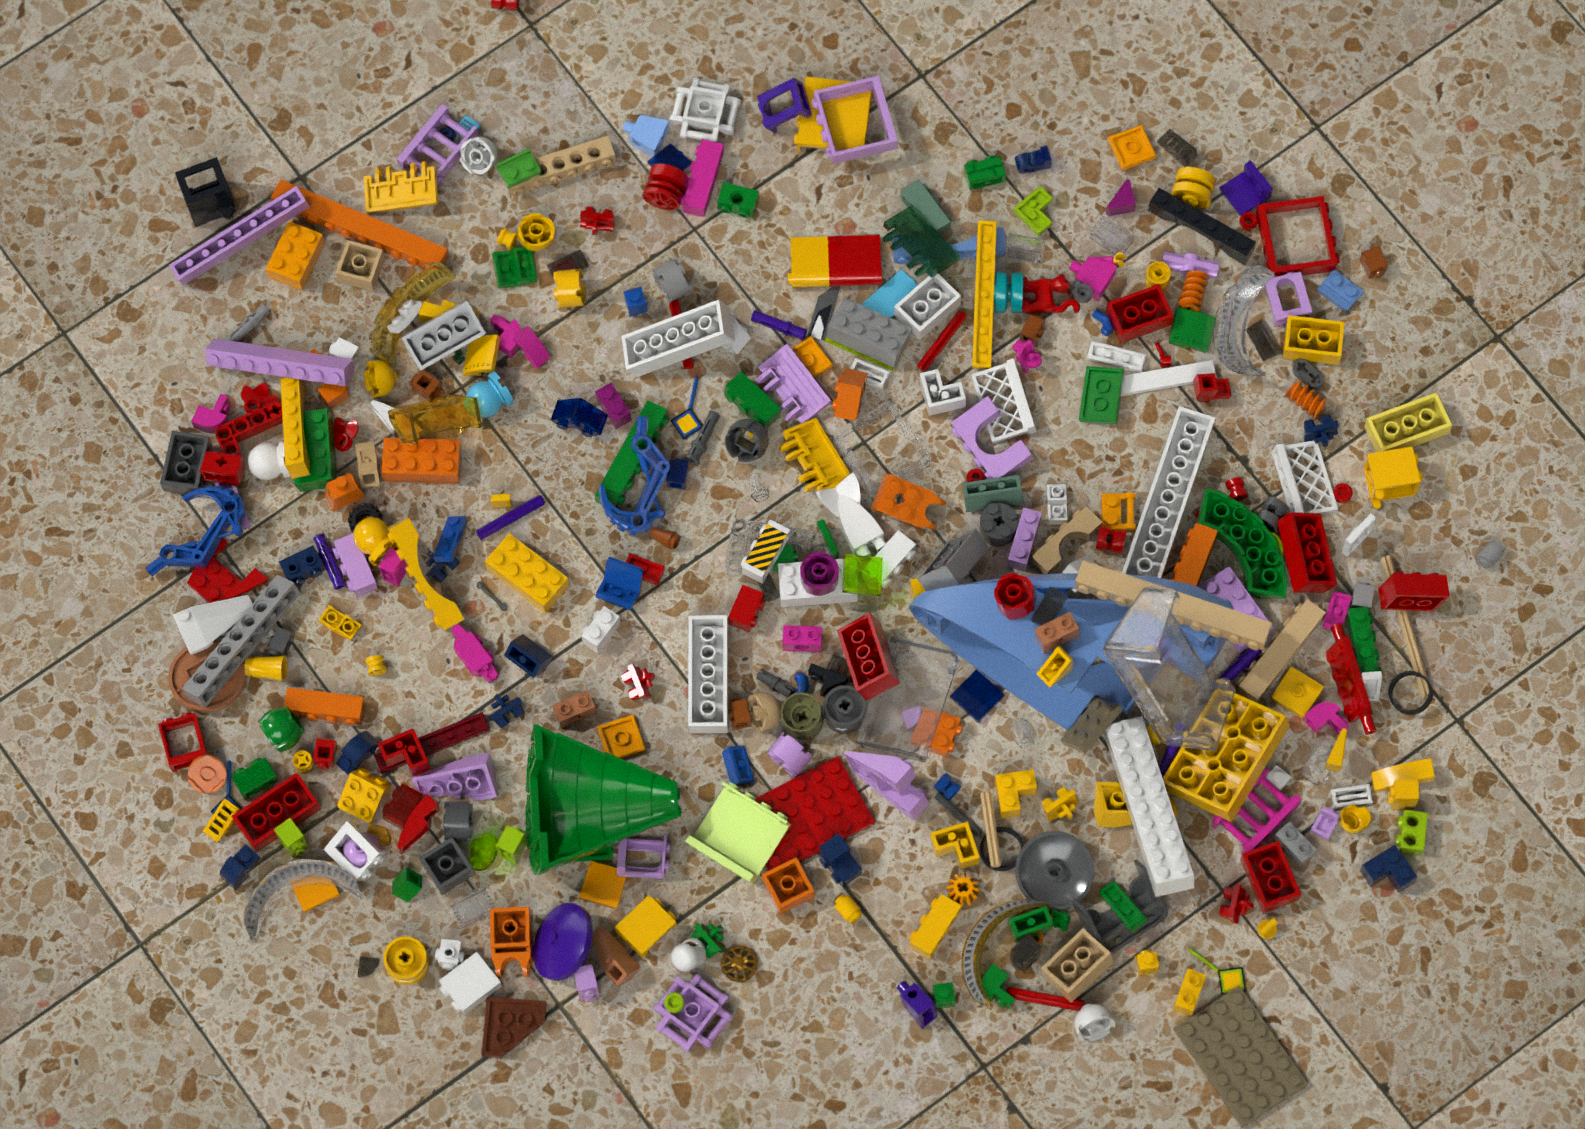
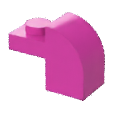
(508, 332)
(208, 419)
(1325, 714)

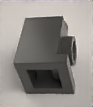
(280, 642)

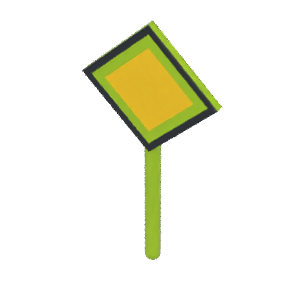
(1228, 978)

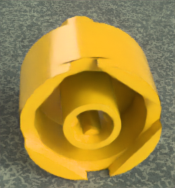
(570, 288)

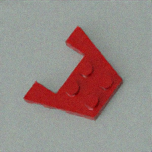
(218, 583)

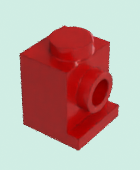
(324, 747)

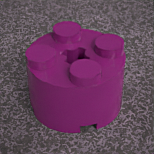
(819, 584)

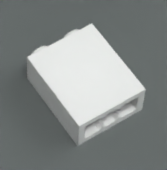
(469, 984)

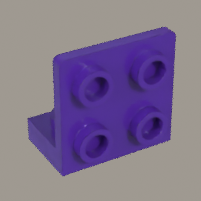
(1247, 189)

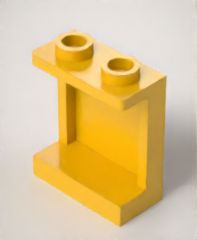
(645, 925)

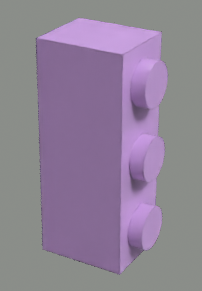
(1024, 539)
(354, 566)

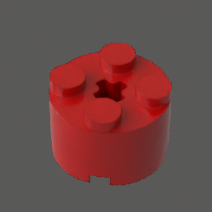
(1015, 596)

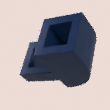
(356, 750)
(236, 867)

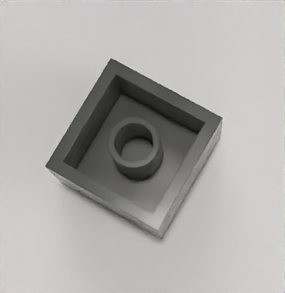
(446, 866)

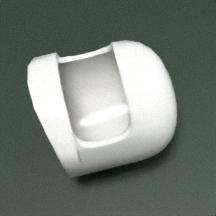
(688, 957)

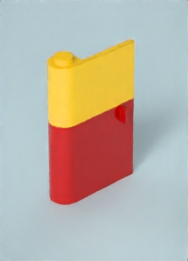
(835, 261)

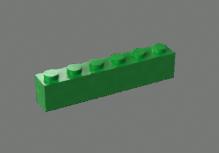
(626, 463)

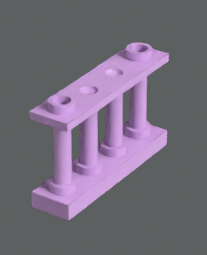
(429, 131)

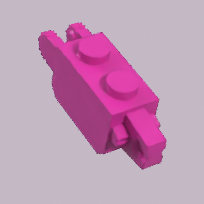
(473, 655)

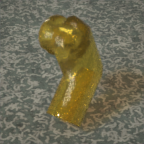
(382, 834)

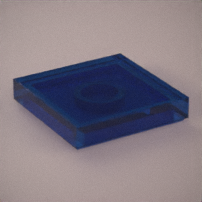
(977, 696)

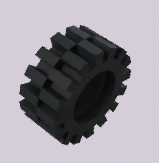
(362, 511)

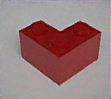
(405, 747)

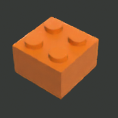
(788, 885)

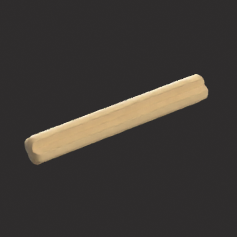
(990, 827)

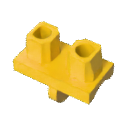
(1062, 806)

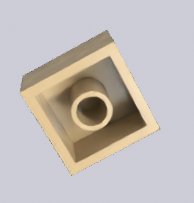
(360, 265)

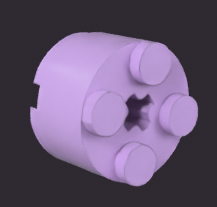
(790, 754)

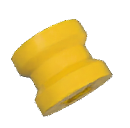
(507, 238)
(376, 665)
(300, 758)

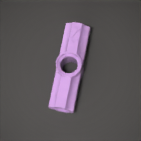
(1190, 262)

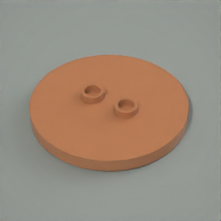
(186, 665)

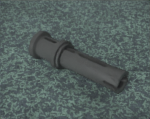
(699, 445)

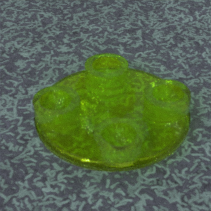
(483, 851)

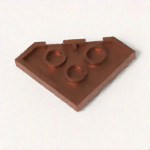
(509, 1023)

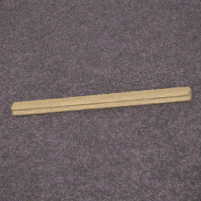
(1408, 634)

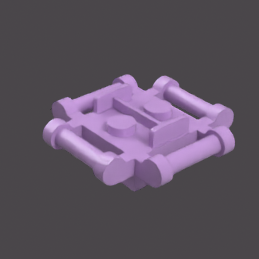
(696, 1014)

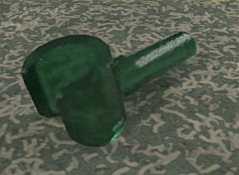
(458, 357)

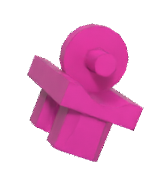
(1026, 355)

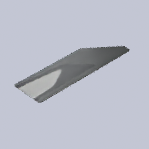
(823, 313)

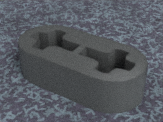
(1309, 371)

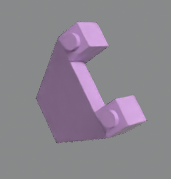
(890, 779)

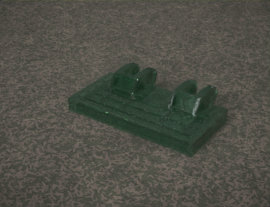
(920, 238)

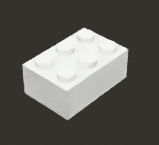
(927, 305)

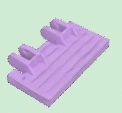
(796, 385)

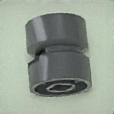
(1272, 511)

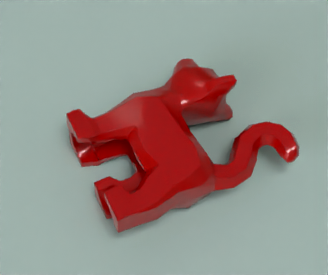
(1044, 295)

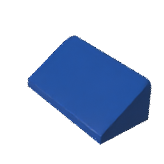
(738, 765)

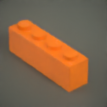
(325, 706)

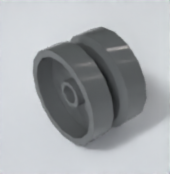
(844, 720)

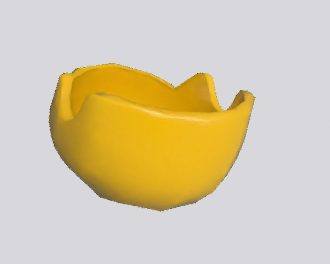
(1354, 818)

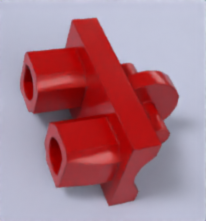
(597, 221)
(642, 682)
(1238, 905)

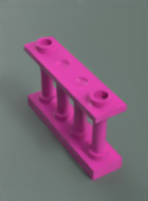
(1276, 818)

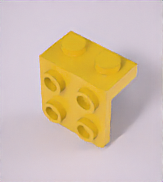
(363, 794)

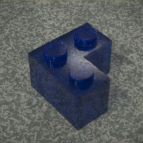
(579, 415)

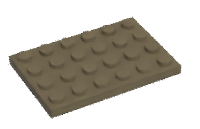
(1240, 1057)

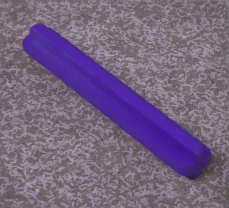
(510, 517)

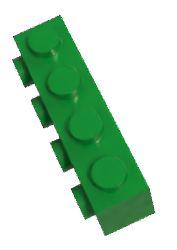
(1363, 639)

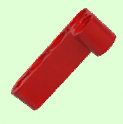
(252, 428)

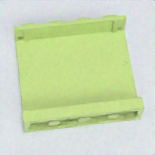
(740, 833)

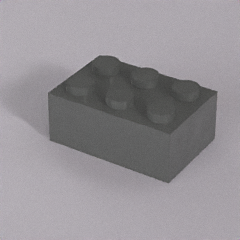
(183, 462)

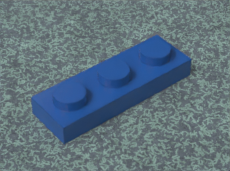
(450, 539)

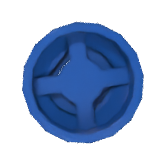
(947, 786)

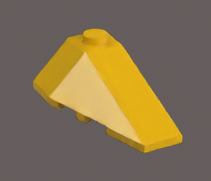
(1110, 805)

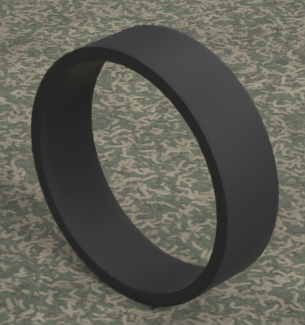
(1399, 677)
(1001, 868)

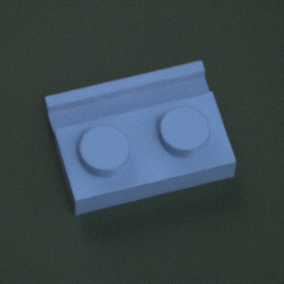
(1340, 291)

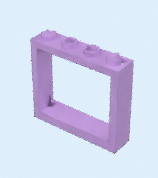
(849, 89)

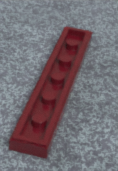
(444, 738)

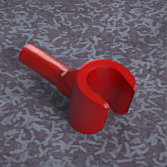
(1165, 361)

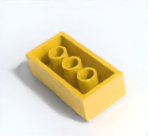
(527, 573)

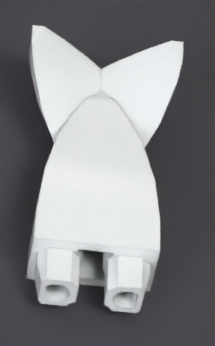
(857, 523)

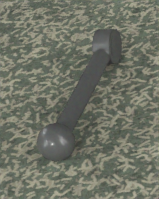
(503, 606)

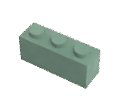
(919, 196)
(997, 490)

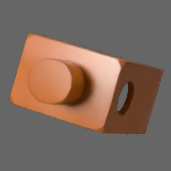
(343, 491)

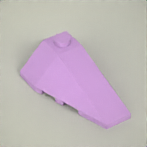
(467, 777)

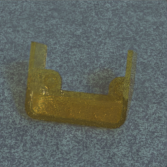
(435, 416)

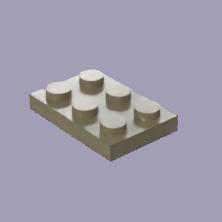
(1091, 725)

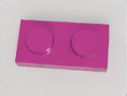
(1337, 609)

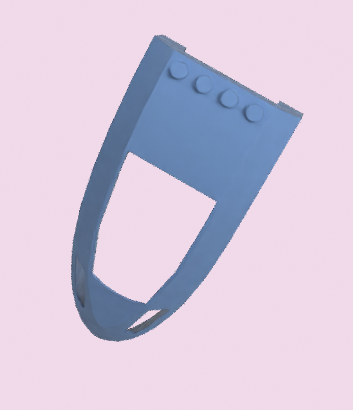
(1009, 654)

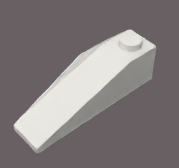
(208, 621)

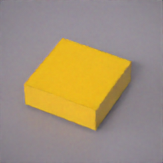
(501, 500)

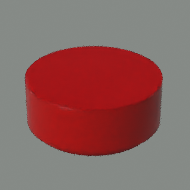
(1342, 493)

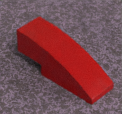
(417, 823)

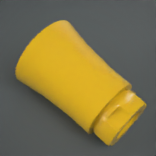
(267, 667)

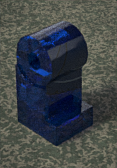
(1033, 160)

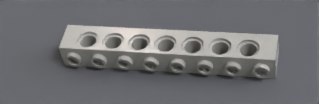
(241, 641)

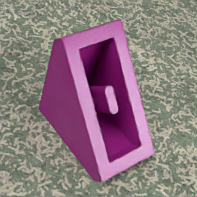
(1123, 201)

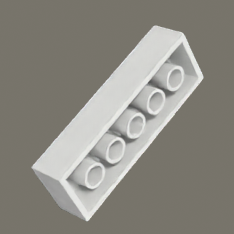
(678, 338)
(708, 674)

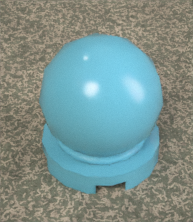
(490, 395)

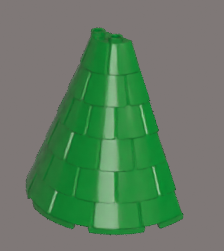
(587, 800)

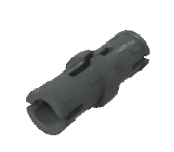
(775, 683)

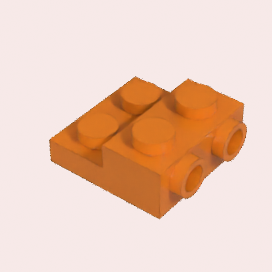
(944, 737)

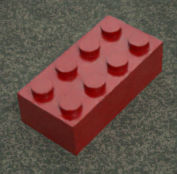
(1307, 552)
(868, 656)
(263, 815)

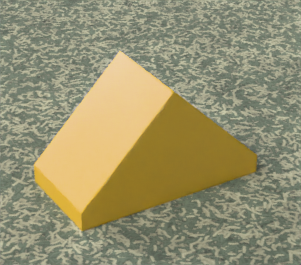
(1055, 667)

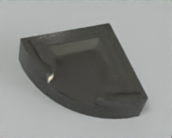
(367, 966)

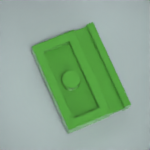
(518, 168)

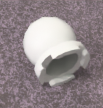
(268, 461)

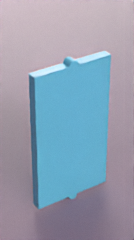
(890, 294)

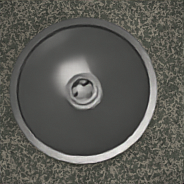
(1055, 869)

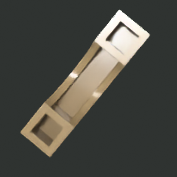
(1083, 525)

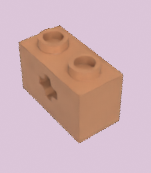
(1057, 632)
(574, 709)

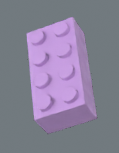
(1228, 586)

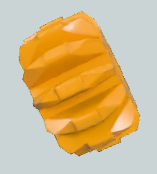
(960, 883)

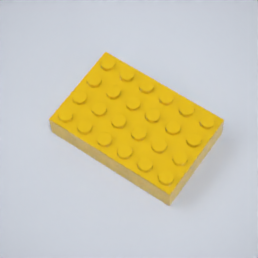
(1225, 777)

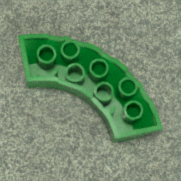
(1249, 542)

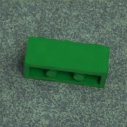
(752, 400)

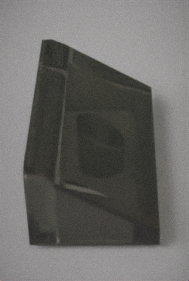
(1264, 340)
(769, 589)

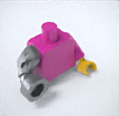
(1094, 276)

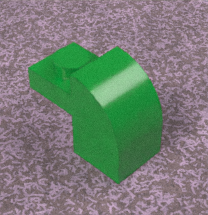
(993, 982)

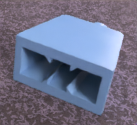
(647, 133)

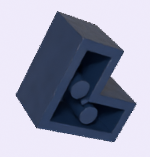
(837, 858)
(1390, 865)

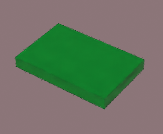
(1101, 395)

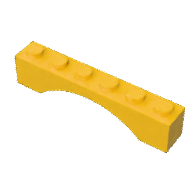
(295, 446)
(406, 539)

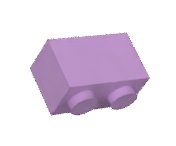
(586, 983)

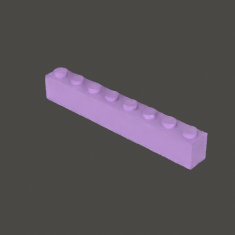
(239, 235)
(279, 362)

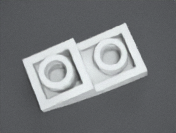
(408, 313)
(1056, 504)

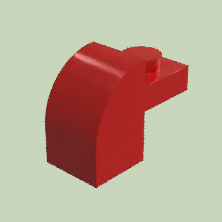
(1210, 388)

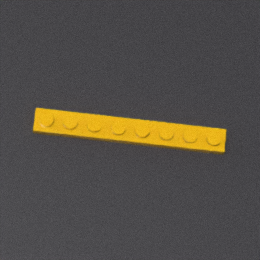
(984, 294)

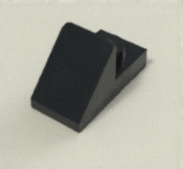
(830, 678)

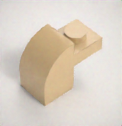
(367, 464)

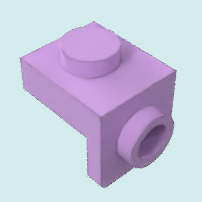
(1325, 823)

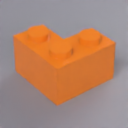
(850, 392)

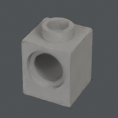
(1362, 595)

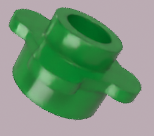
(1060, 920)

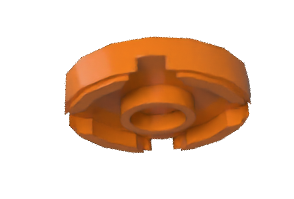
(207, 774)

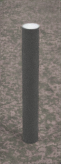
(957, 813)

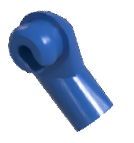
(1105, 320)
(802, 682)

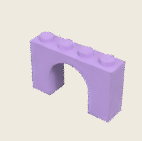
(969, 427)

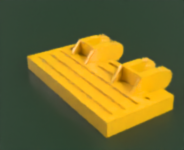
(399, 190)
(815, 453)

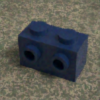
(302, 566)
(528, 655)

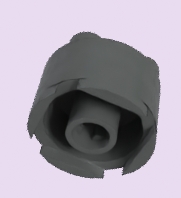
(998, 514)
(457, 820)

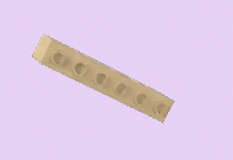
(566, 158)

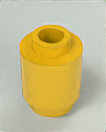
(848, 908)

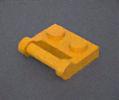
(1112, 510)

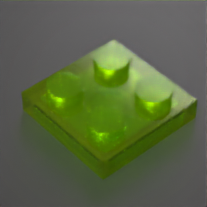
(862, 575)

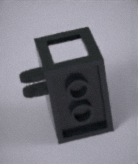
(209, 200)

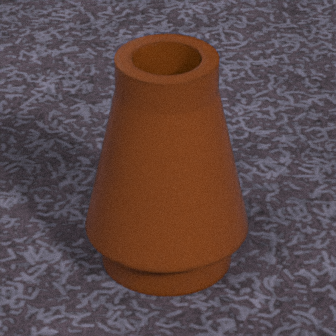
(667, 538)

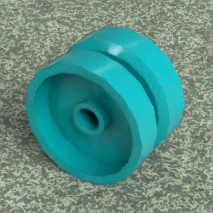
(1008, 292)

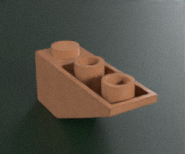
(613, 957)

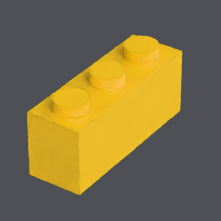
(934, 926)

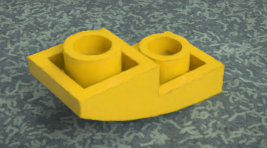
(339, 623)

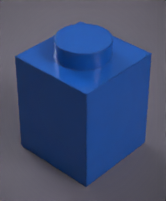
(635, 301)

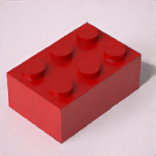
(1139, 313)
(1413, 591)
(1270, 877)

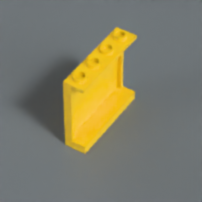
(845, 117)

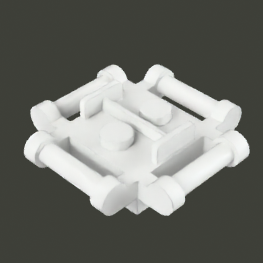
(704, 110)

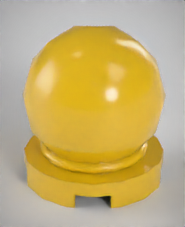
(372, 539)

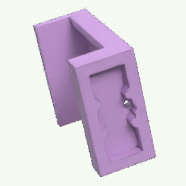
(1279, 315)
(658, 846)

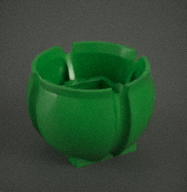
(281, 728)

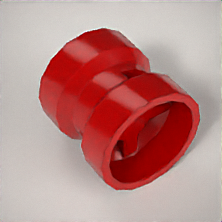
(1236, 488)

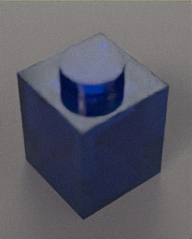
(677, 474)

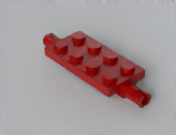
(1349, 680)

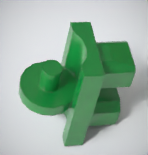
(702, 933)

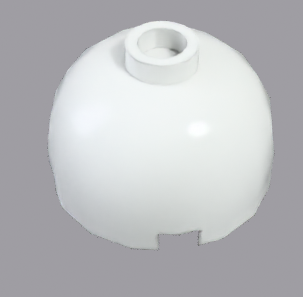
(478, 155)
(1093, 1022)

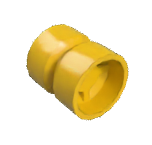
(1158, 274)

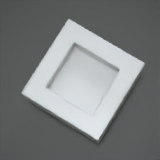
(1278, 777)

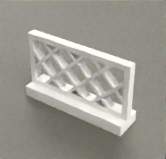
(1019, 396)
(1288, 478)

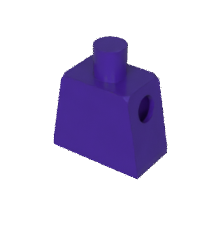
(917, 1003)

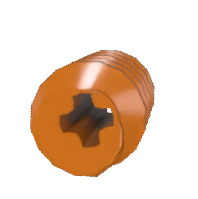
(1192, 290)
(1306, 398)

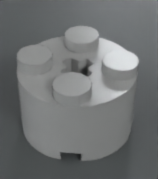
(671, 280)

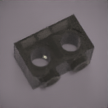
(1025, 953)

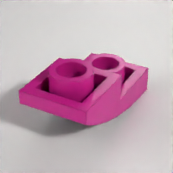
(532, 346)

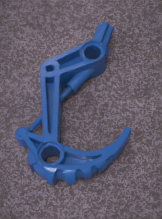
(650, 458)
(200, 553)

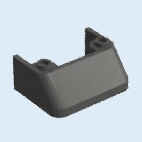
(1110, 929)

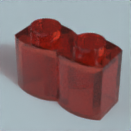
(401, 806)

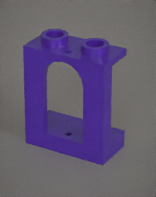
(800, 107)

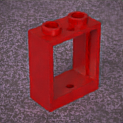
(170, 724)

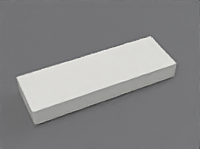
(1116, 357)

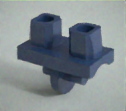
(1321, 432)
(436, 572)
(514, 706)

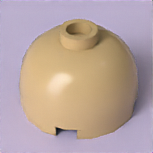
(765, 711)

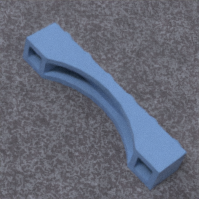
(965, 249)

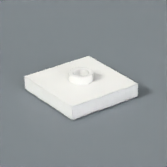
(1358, 534)

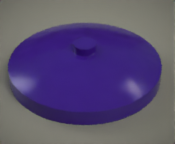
(562, 941)

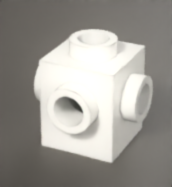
(448, 948)

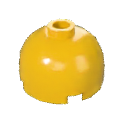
(536, 232)
(379, 378)

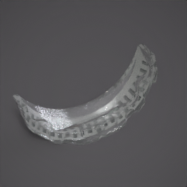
(1232, 320)
(289, 877)

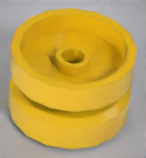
(1194, 186)
(406, 972)

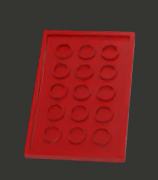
(817, 808)

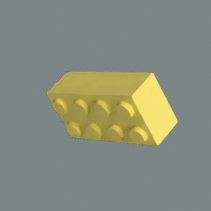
(1408, 424)

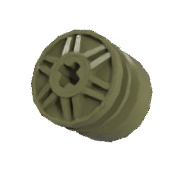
(797, 707)

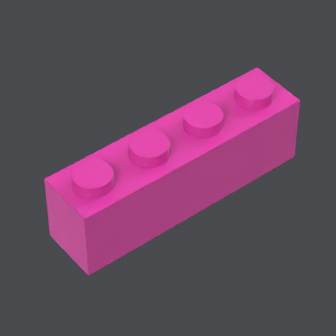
(703, 177)

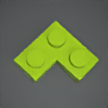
(1030, 211)

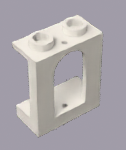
(374, 855)

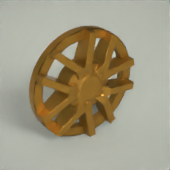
(739, 963)

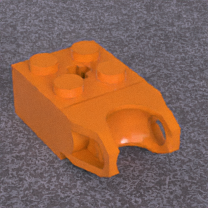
(912, 501)
(514, 945)

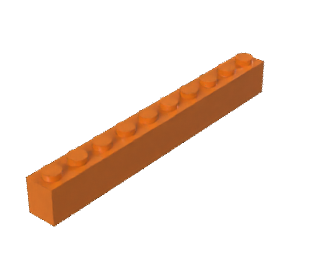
(366, 229)

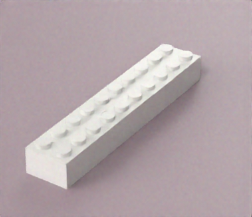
(1169, 494)
(1149, 807)

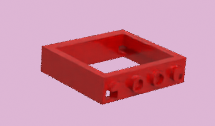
(1292, 205)

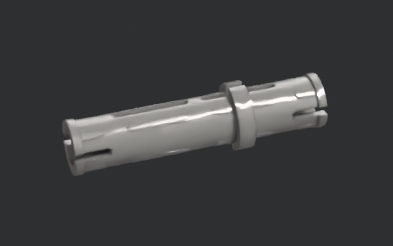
(252, 321)

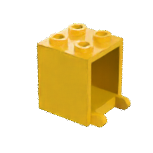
(1392, 474)

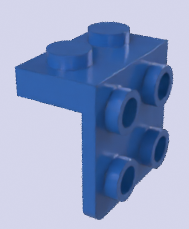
(620, 583)

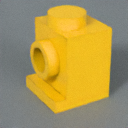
(1147, 962)

